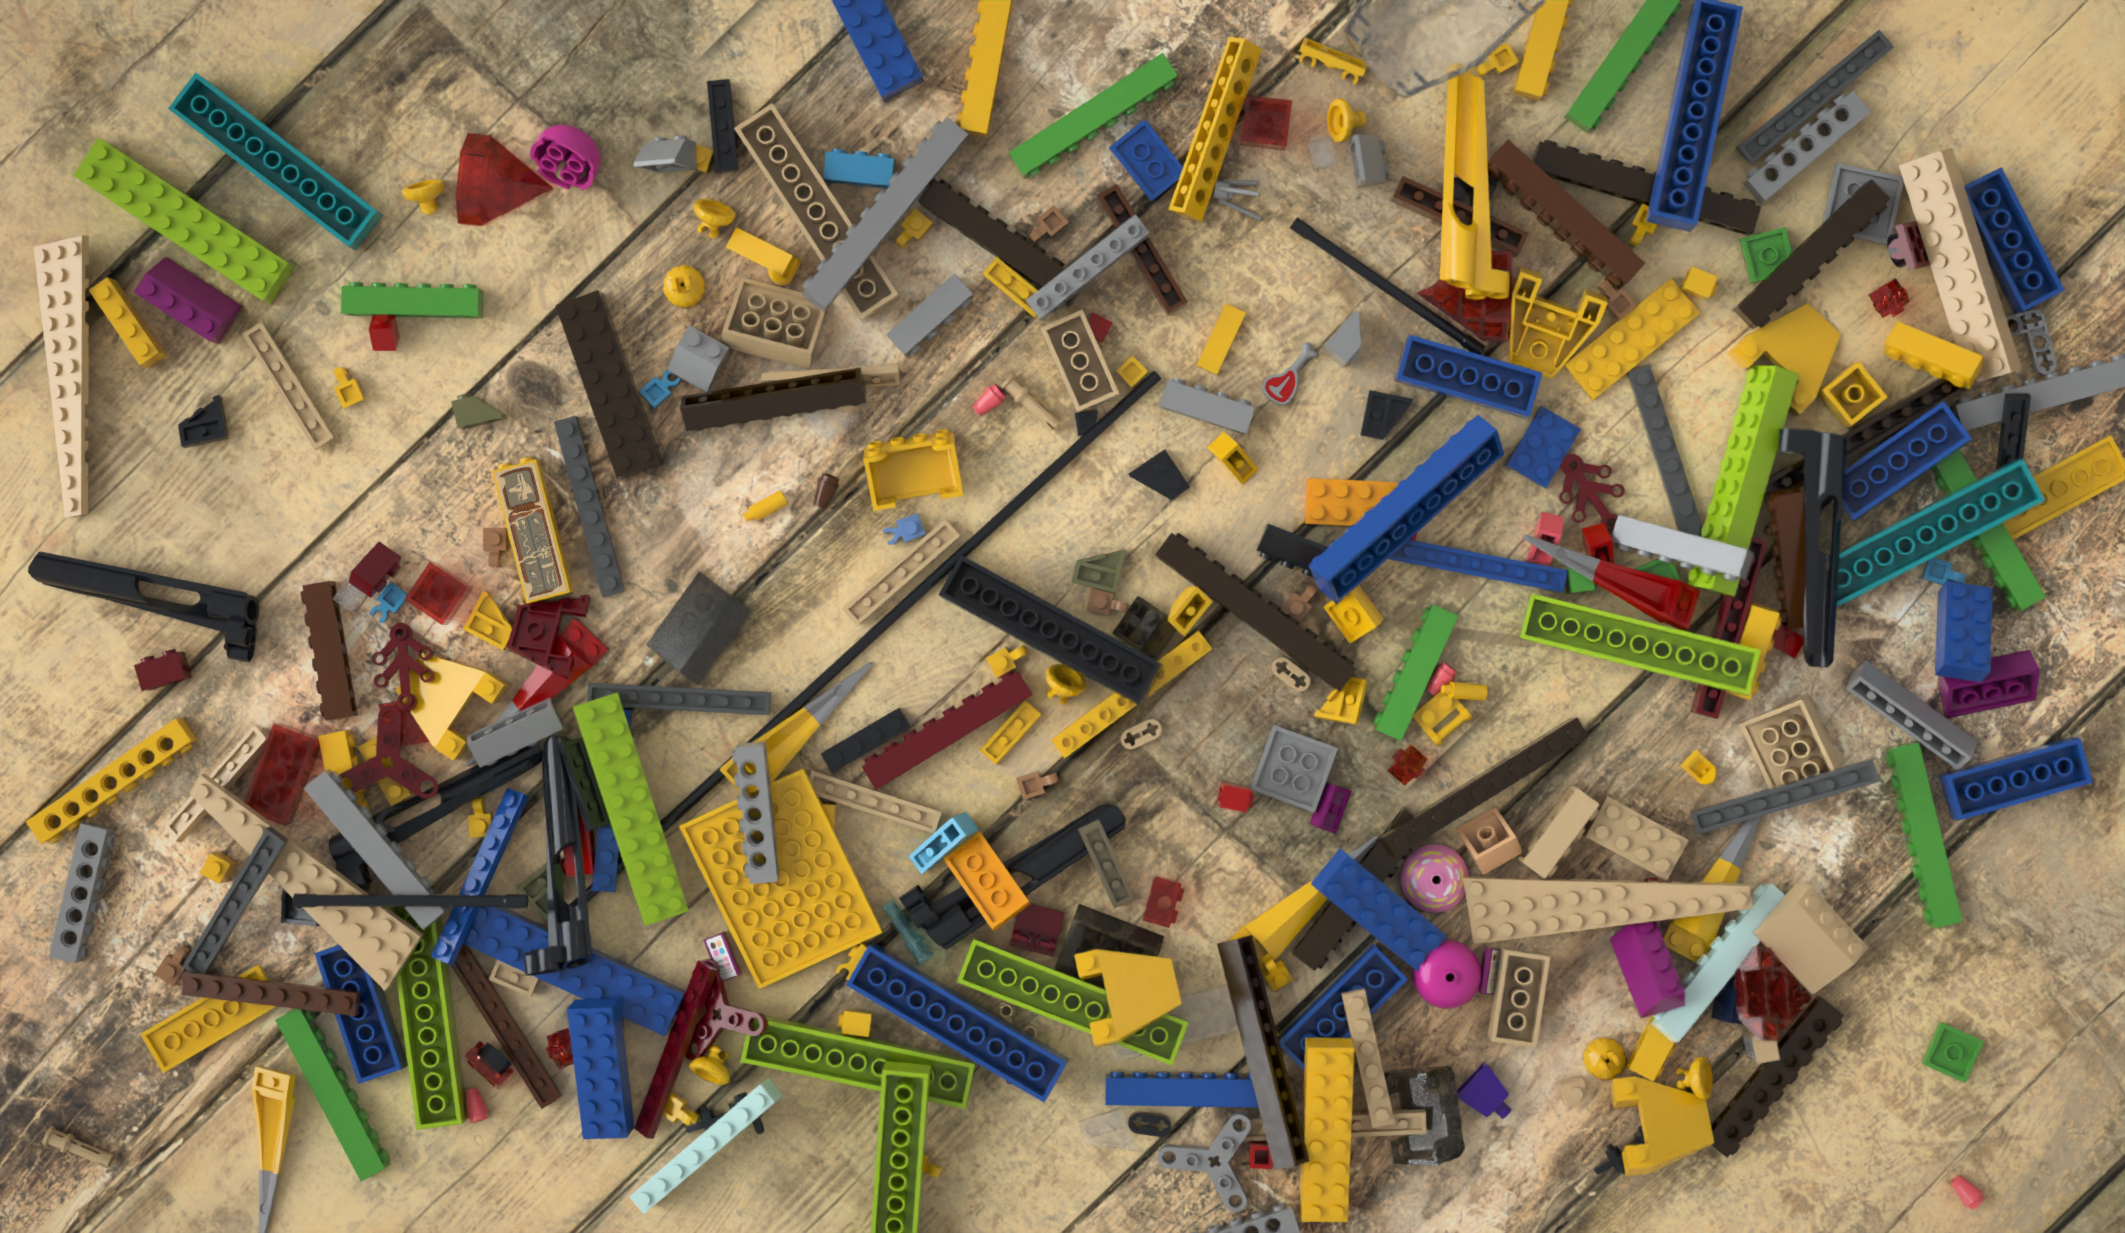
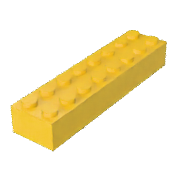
(1327, 1129)

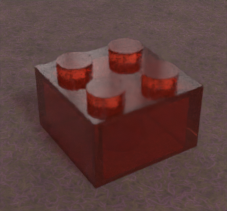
(1265, 122)
(438, 593)

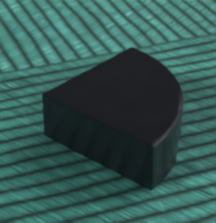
(1085, 421)

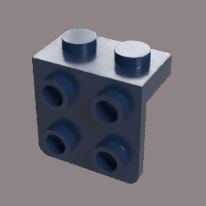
(1725, 1004)

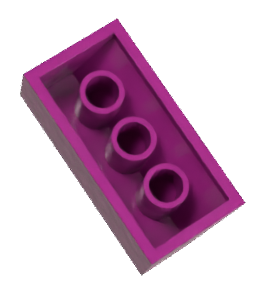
(188, 299)
(2010, 682)
(1648, 969)

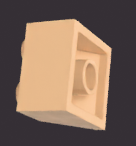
(1489, 840)

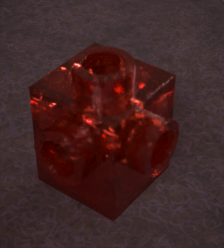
(1889, 298)
(1407, 764)
(558, 1046)

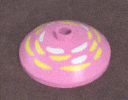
(1420, 869)

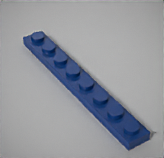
(1481, 565)
(607, 851)
(480, 875)

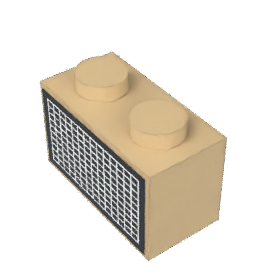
(1758, 1050)

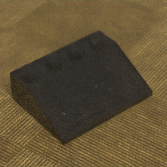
(700, 628)
(1100, 931)

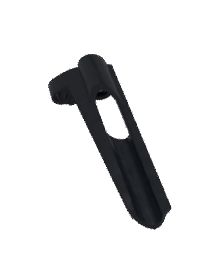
(1823, 477)
(217, 609)
(454, 794)
(956, 914)
(567, 925)

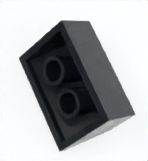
(1289, 548)

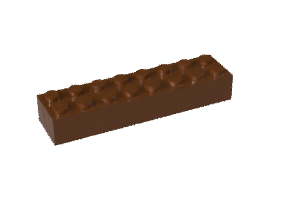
(1564, 215)

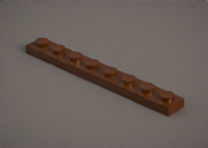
(271, 993)
(505, 1028)

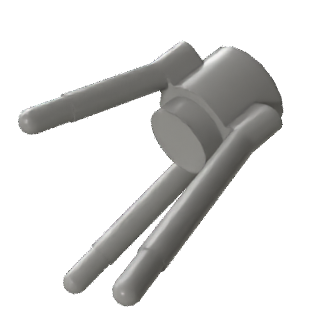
(1225, 189)

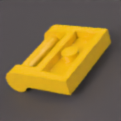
(1437, 709)

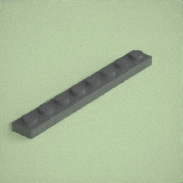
(1814, 97)
(1665, 450)
(589, 506)
(684, 698)
(1785, 796)
(236, 901)

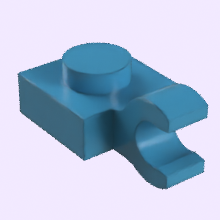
(1939, 572)

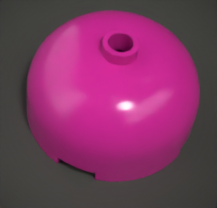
(572, 146)
(1448, 958)

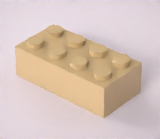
(1079, 361)
(1558, 831)
(1635, 837)
(1518, 997)

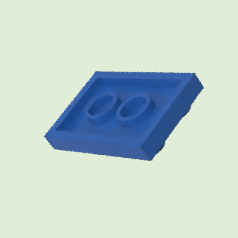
(1147, 160)
(1543, 447)

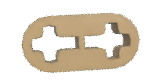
(1293, 670)
(1138, 729)

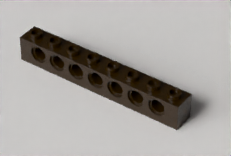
(1759, 1080)

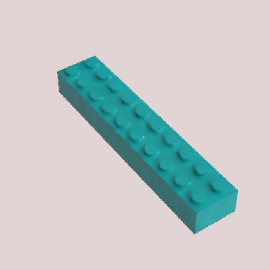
(275, 161)
(1935, 529)

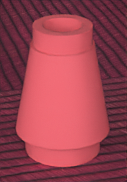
(990, 399)
(1441, 676)
(475, 1106)
(1967, 1192)

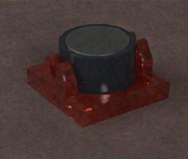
(489, 1064)

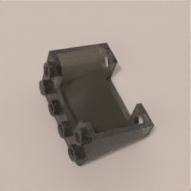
(1436, 1093)

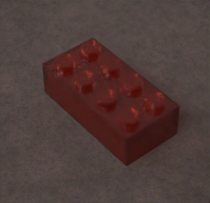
(282, 773)

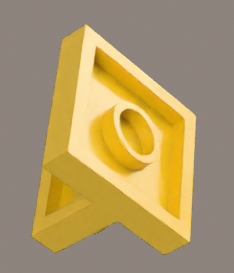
(1354, 614)

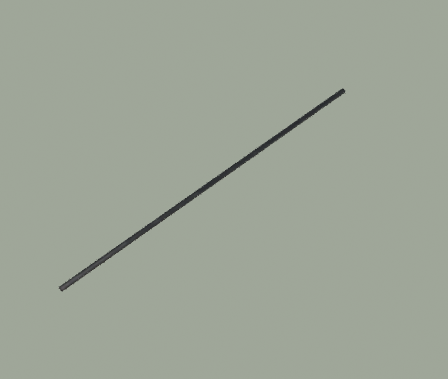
(913, 597)

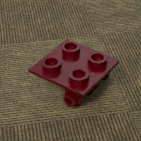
(1037, 929)

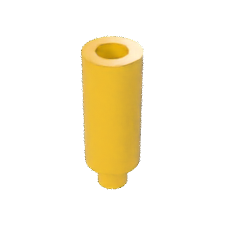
(766, 506)
(1465, 691)

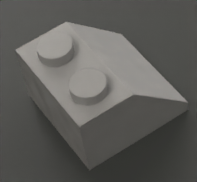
(667, 155)
(1368, 160)
(1345, 342)
(698, 359)

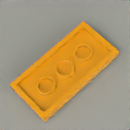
(1342, 501)
(986, 881)

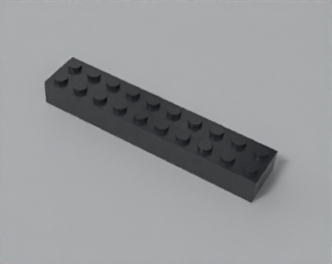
(1051, 630)

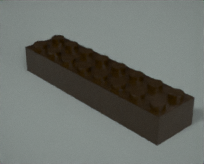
(609, 384)

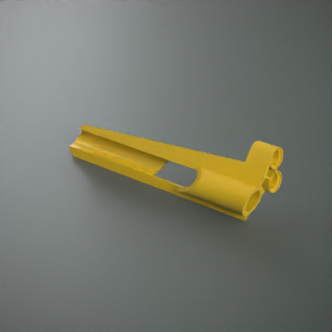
(1463, 247)

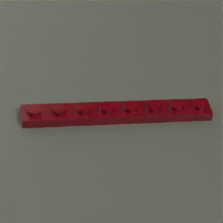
(675, 1049)

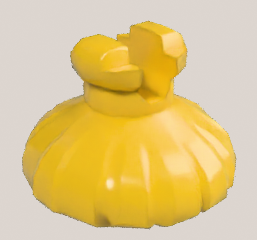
(1342, 120)
(425, 194)
(713, 214)
(693, 287)
(1064, 682)
(1596, 1055)
(712, 1067)
(1698, 1077)

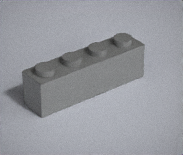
(930, 315)
(1207, 406)
(515, 732)

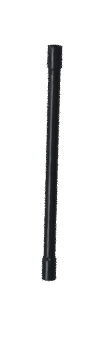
(1310, 234)
(507, 900)

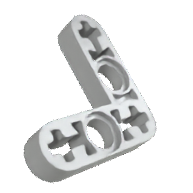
(2030, 333)

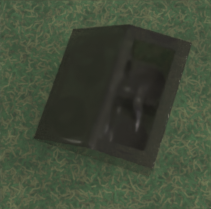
(1145, 628)

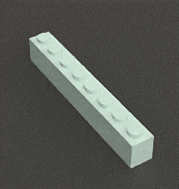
(1719, 964)
(706, 1145)

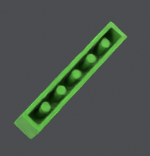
(412, 301)
(1415, 673)

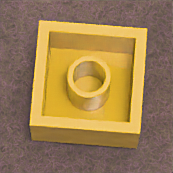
(1851, 394)

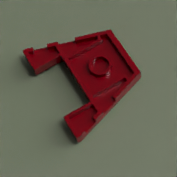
(537, 630)

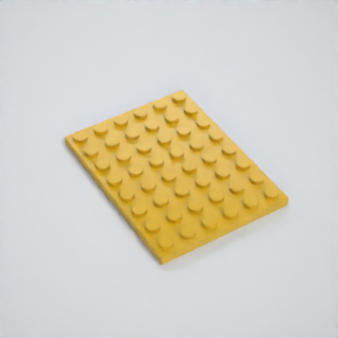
(814, 904)

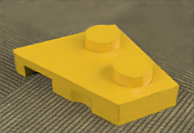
(489, 622)
(1346, 704)

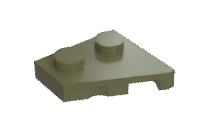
(1100, 571)
(536, 889)

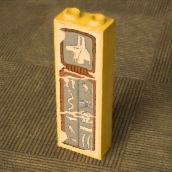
(532, 530)

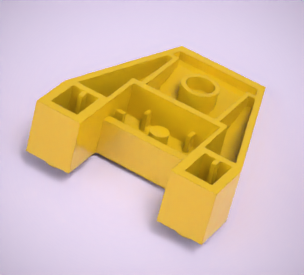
(1547, 332)
(1797, 342)
(446, 697)
(1136, 988)
(1671, 1123)

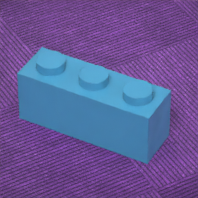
(858, 168)

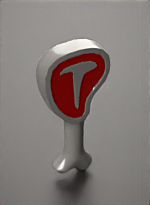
(1282, 387)

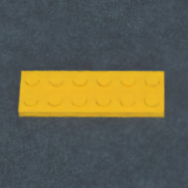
(1631, 339)
(2071, 484)
(201, 1026)

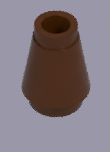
(825, 490)

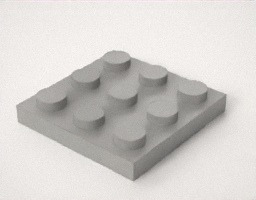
(1847, 181)
(1293, 768)

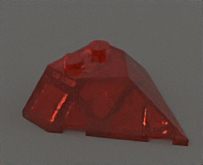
(492, 181)
(1484, 317)
(1766, 994)

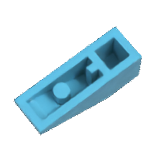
(943, 842)

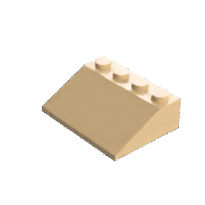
(773, 323)
(1790, 742)
(1810, 938)

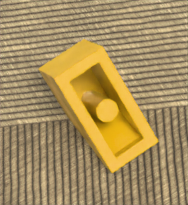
(1232, 457)
(1188, 609)

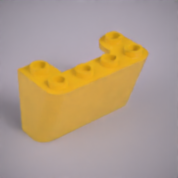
(912, 468)

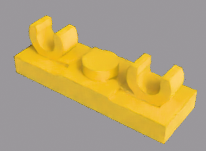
(1332, 59)

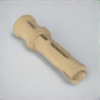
(1022, 395)
(68, 1143)

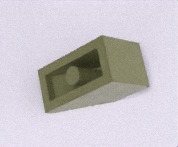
(473, 411)

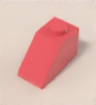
(1549, 529)

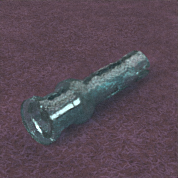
(913, 942)

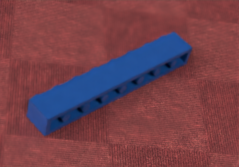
(1179, 1089)

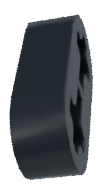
(1148, 1129)

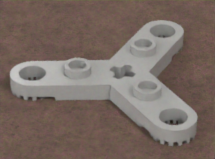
(1198, 1159)

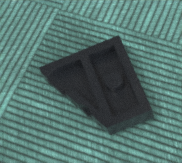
(204, 425)

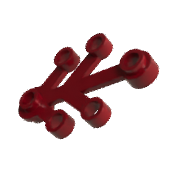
(1587, 488)
(403, 663)

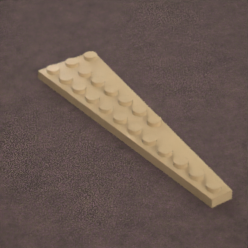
(63, 311)
(1539, 907)
(370, 935)

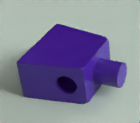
(1484, 1092)

